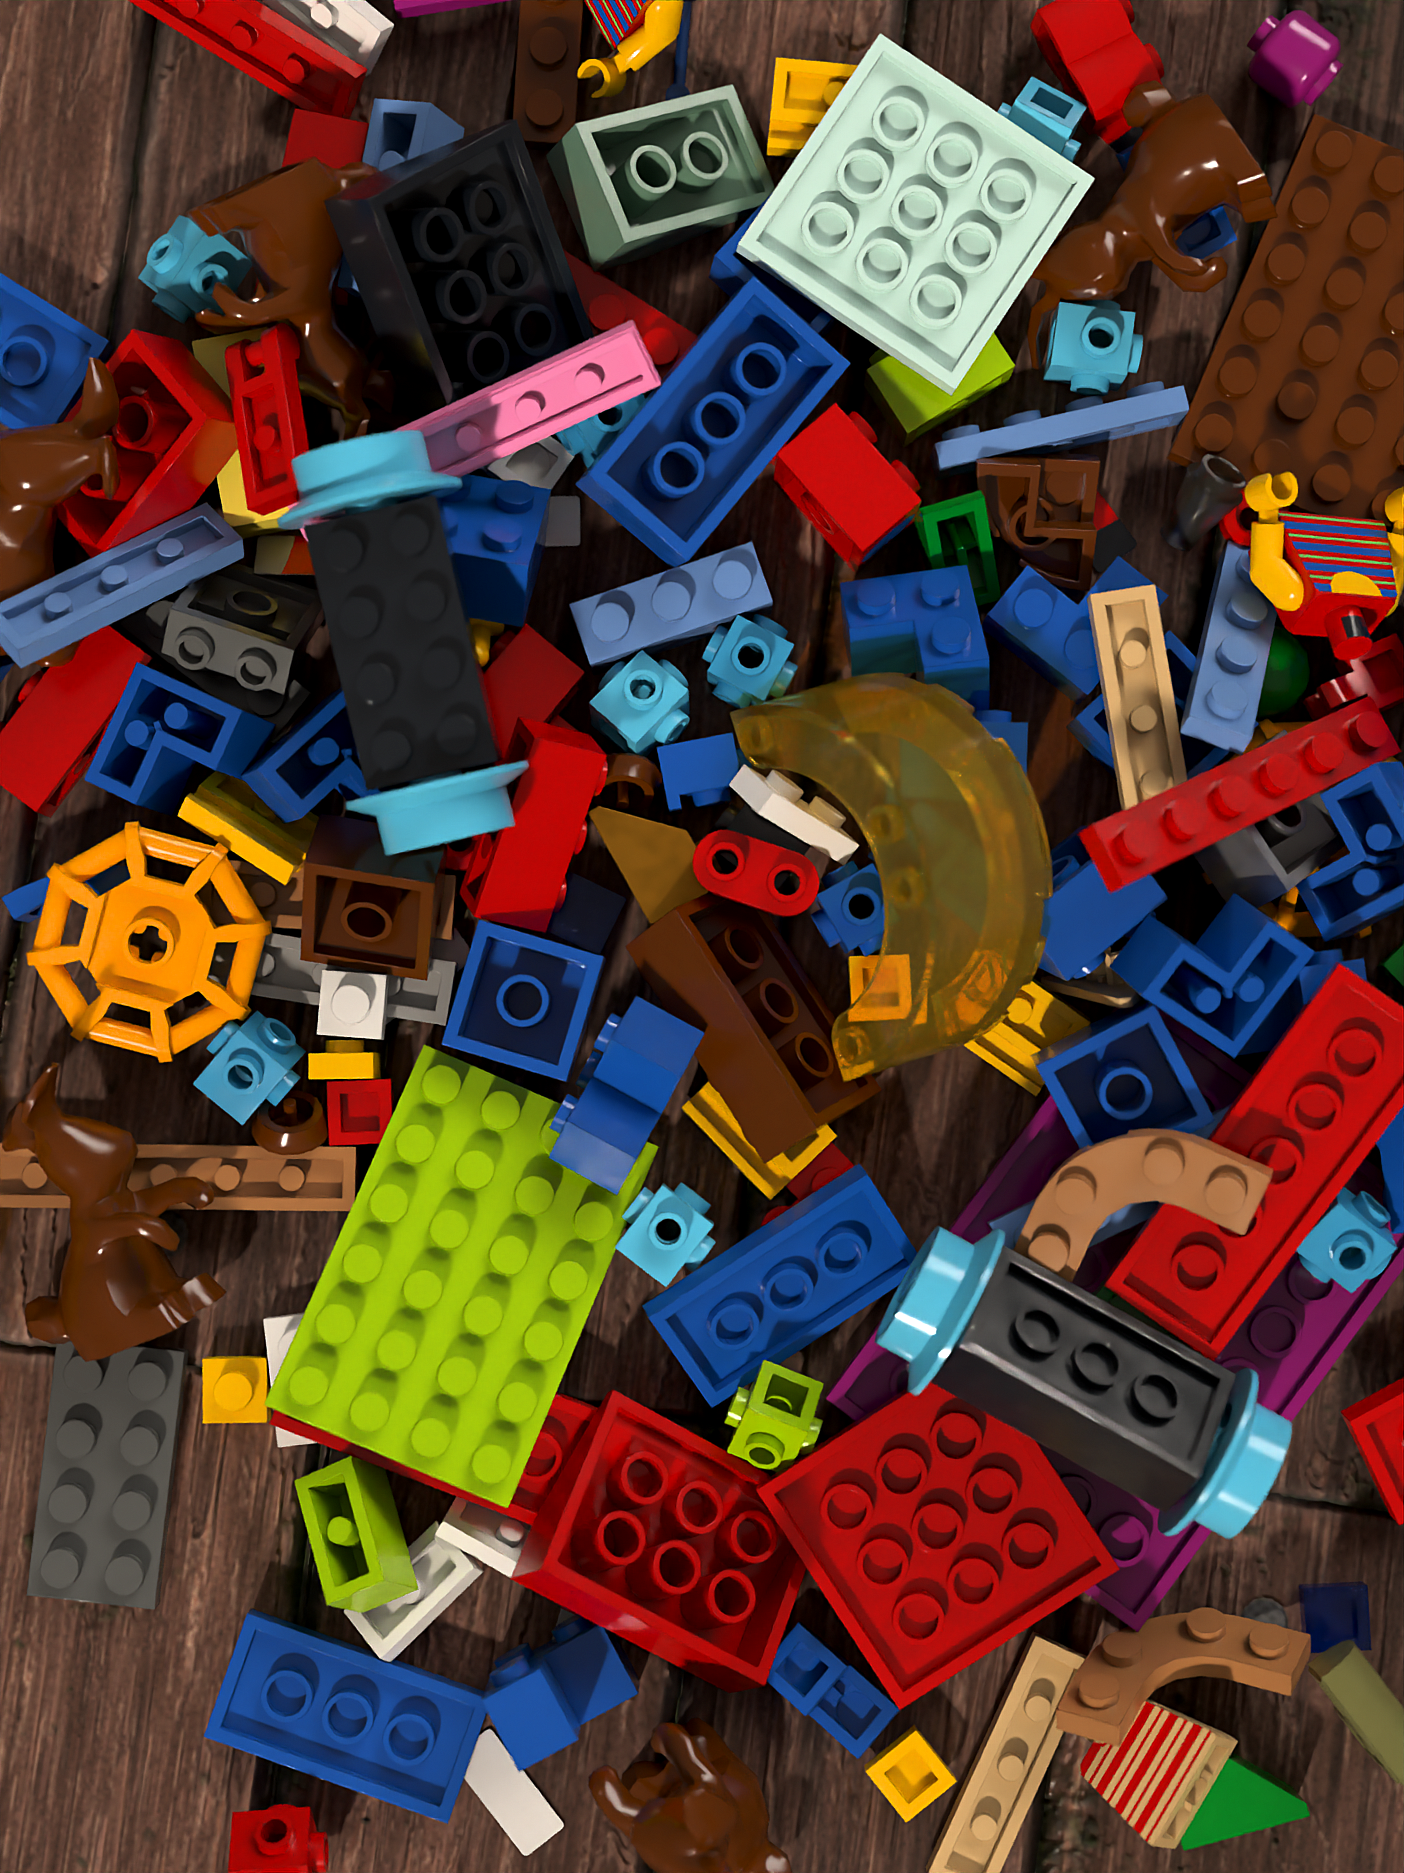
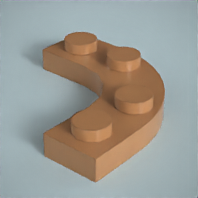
(1137, 1169)
(1172, 1647)

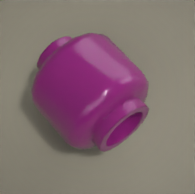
(1294, 58)

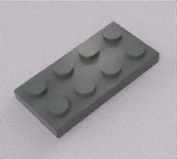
(108, 1476)

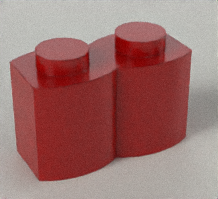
(1095, 55)

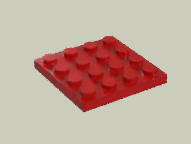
(935, 1535)

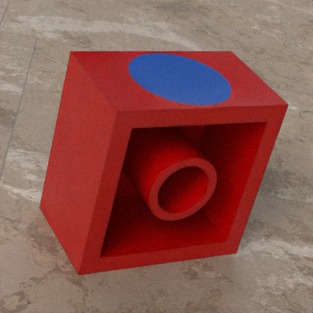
(848, 486)

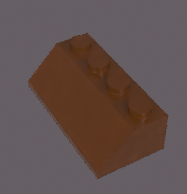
(760, 1016)

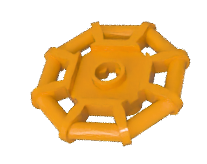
(117, 963)

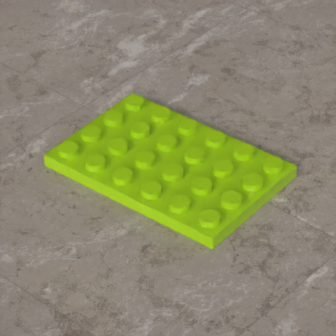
(456, 1283)

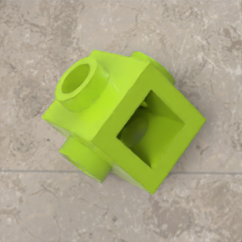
(774, 1417)

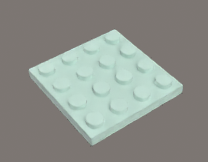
(914, 214)

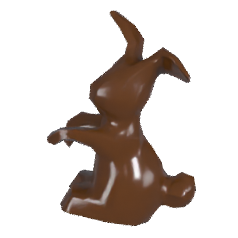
(1174, 176)
(296, 264)
(40, 471)
(115, 1273)
(692, 1809)

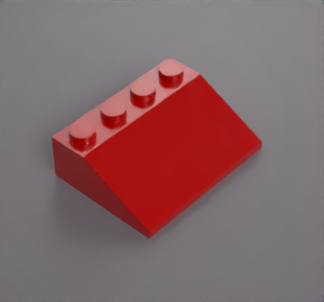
(666, 1547)

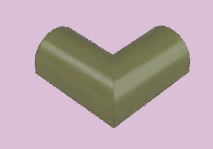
(1363, 1704)

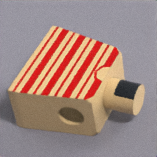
(1158, 1771)

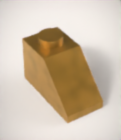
(652, 860)

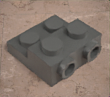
(244, 627)

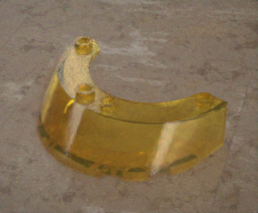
(953, 851)

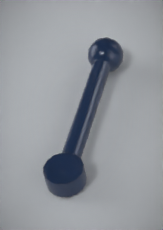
(678, 88)

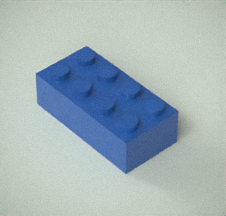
(713, 423)

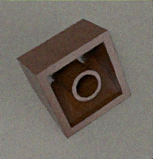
(369, 905)

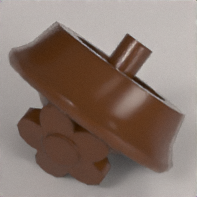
(629, 783)
(292, 1126)

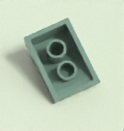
(659, 175)

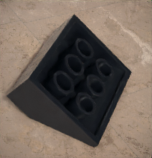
(459, 267)

